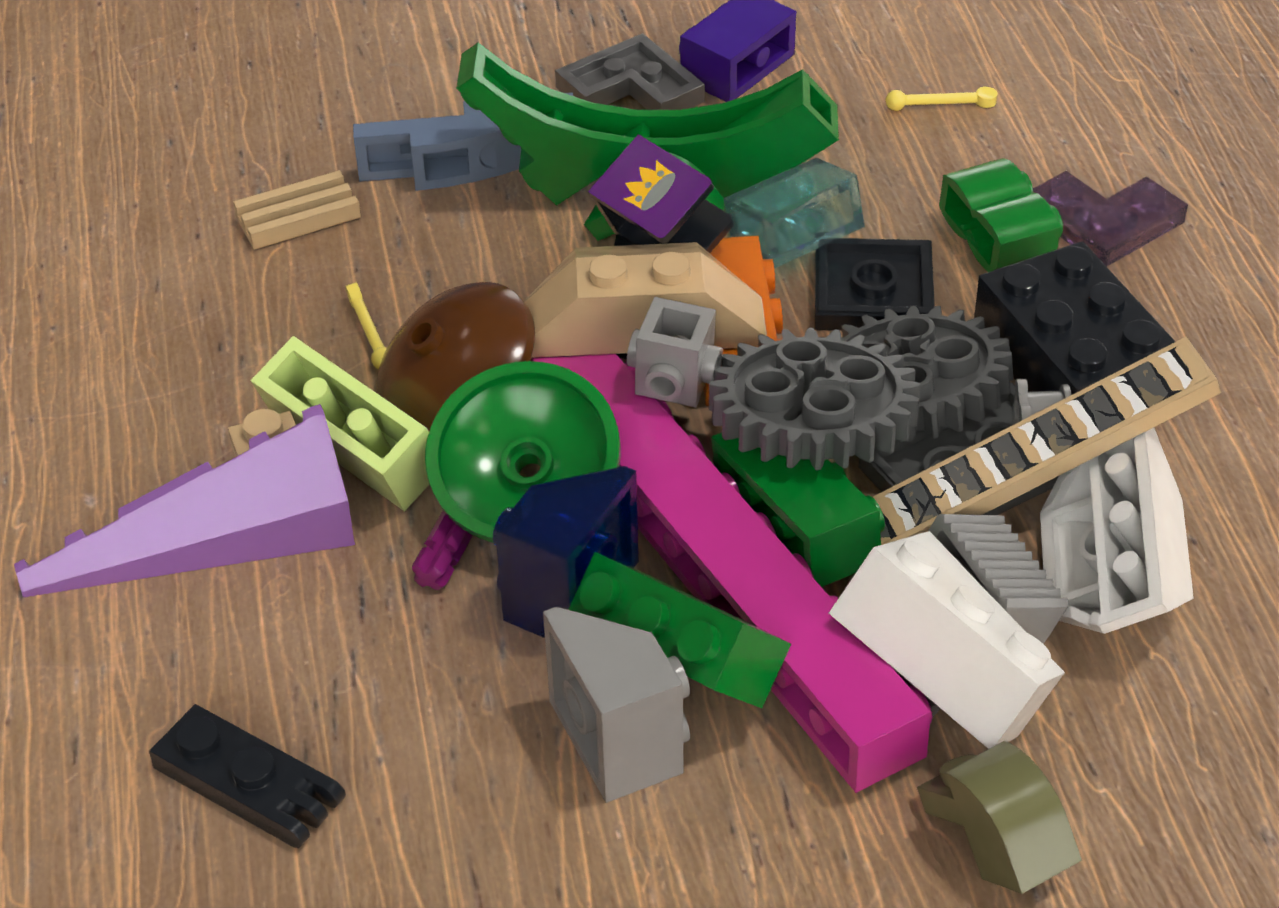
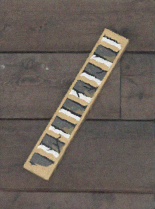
(1051, 441)

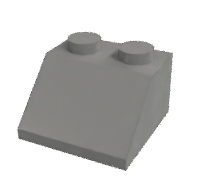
(616, 700)

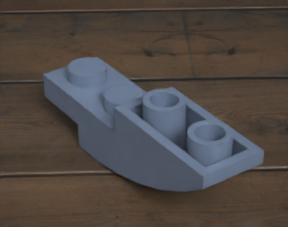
(435, 150)

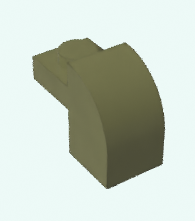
(1007, 814)

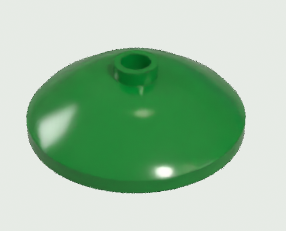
(512, 420)

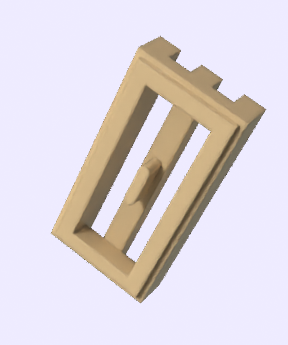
(296, 209)

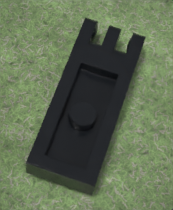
(246, 775)

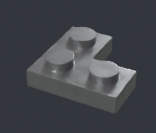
(633, 69)

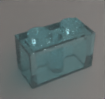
(798, 210)

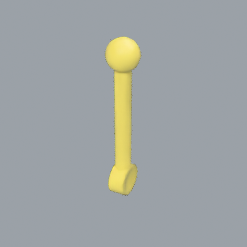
(983, 97)
(356, 301)

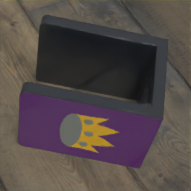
(658, 199)

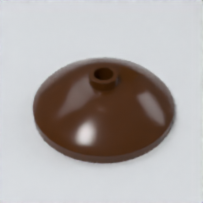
(452, 342)

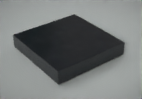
(870, 276)

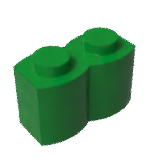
(999, 214)

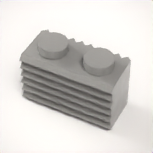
(1003, 569)

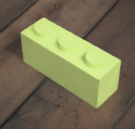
(366, 430)

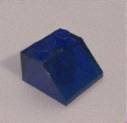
(553, 536)

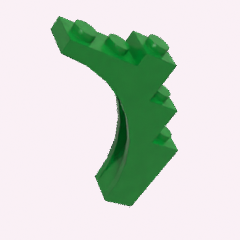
(575, 140)

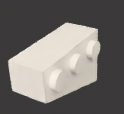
(948, 637)

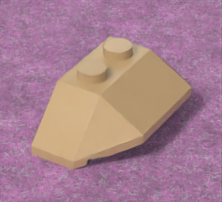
(606, 291)

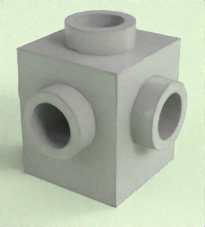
(668, 363)

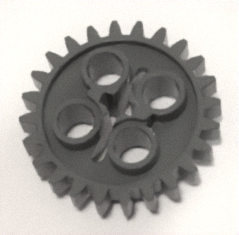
(955, 362)
(814, 398)

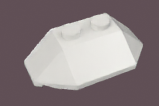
(1117, 537)

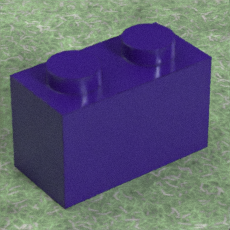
(738, 45)

